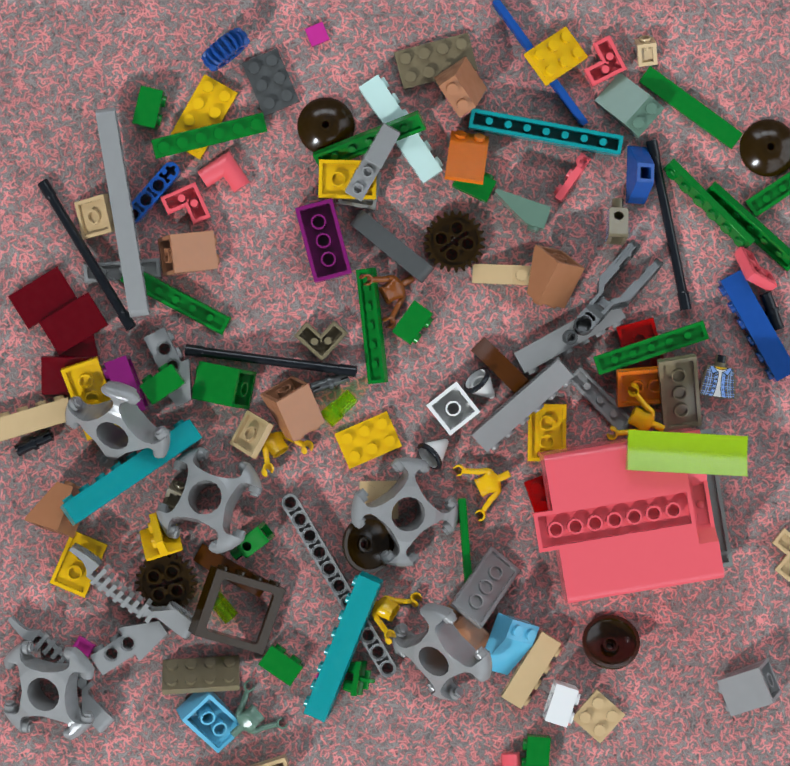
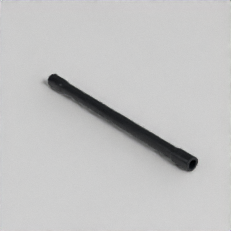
(50, 195)
(683, 294)
(340, 369)

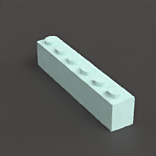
(412, 147)

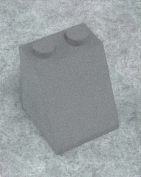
(749, 687)

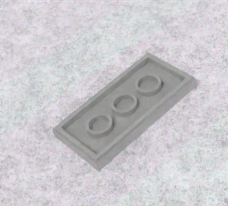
(485, 587)

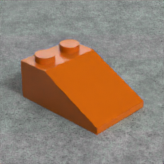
(466, 157)

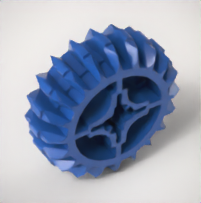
(225, 49)

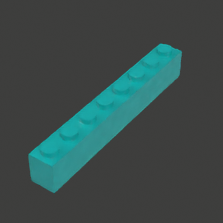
(545, 132)
(126, 474)
(343, 645)

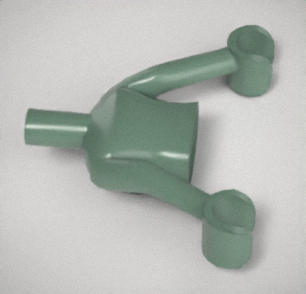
(251, 717)

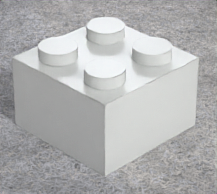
(453, 408)
(561, 703)

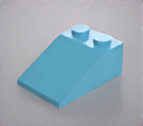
(510, 642)
(209, 719)

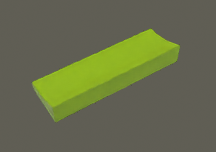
(687, 453)

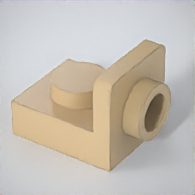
(646, 51)

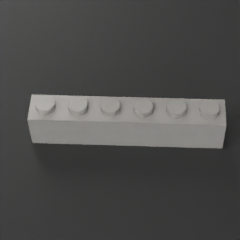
(548, 347)
(522, 404)

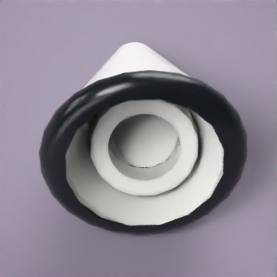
(484, 387)
(437, 452)

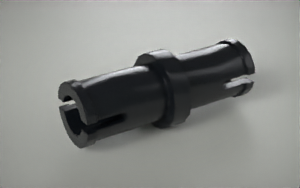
(772, 310)
(34, 442)

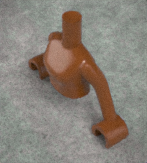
(390, 291)

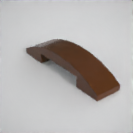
(500, 365)
(207, 558)

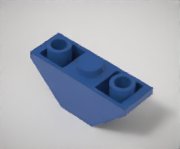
(639, 175)

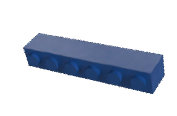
(756, 324)

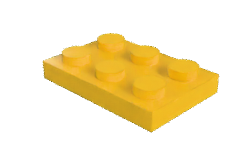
(555, 56)
(335, 176)
(546, 430)
(368, 440)
(71, 571)

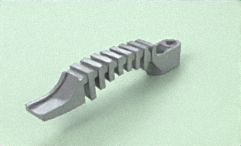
(171, 615)
(102, 716)

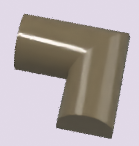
(321, 344)

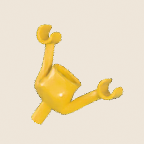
(640, 418)
(277, 446)
(486, 484)
(387, 608)

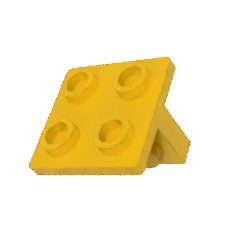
(156, 542)

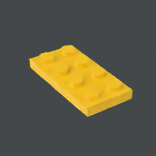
(206, 107)
(85, 381)

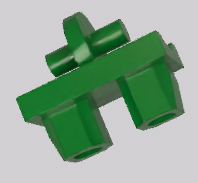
(360, 678)

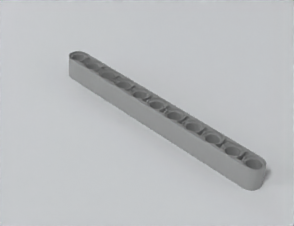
(122, 212)
(332, 577)

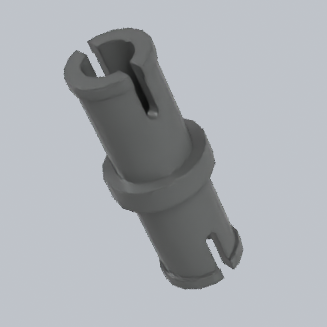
(574, 337)
(328, 382)

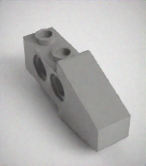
(372, 161)
(154, 342)
(145, 639)

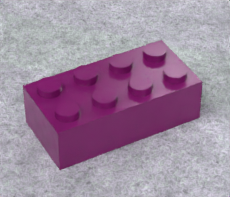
(323, 240)

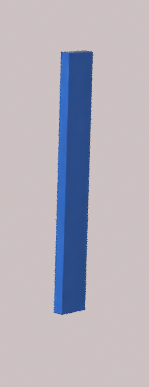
(527, 45)

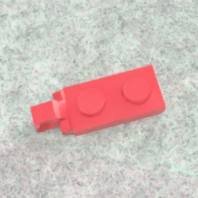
(572, 176)

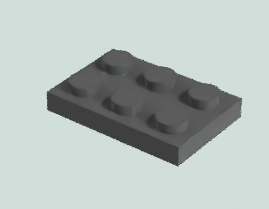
(270, 82)

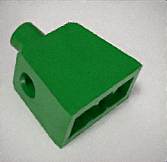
(255, 538)

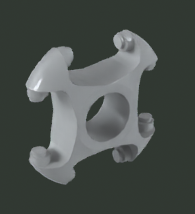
(100, 422)
(426, 515)
(219, 519)
(457, 652)
(34, 701)

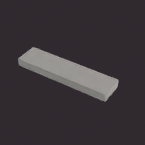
(113, 270)
(599, 399)

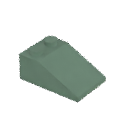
(629, 105)
(528, 212)

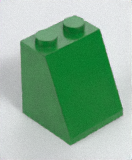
(223, 385)

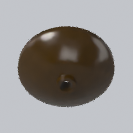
(324, 110)
(755, 151)
(375, 540)
(615, 632)

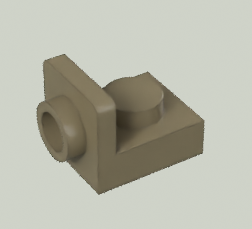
(174, 493)

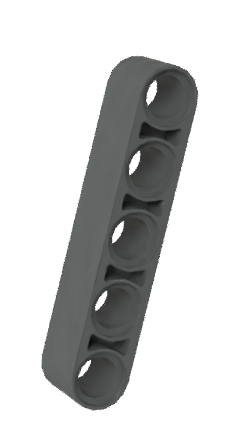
(391, 246)

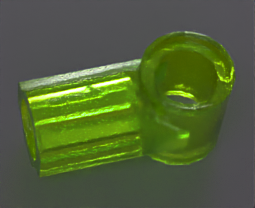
(335, 411)
(224, 608)

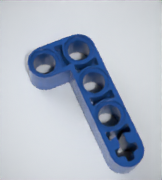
(155, 195)

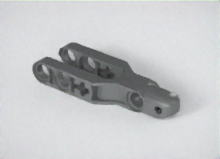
(600, 307)

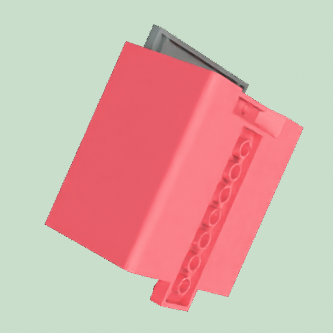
(628, 527)

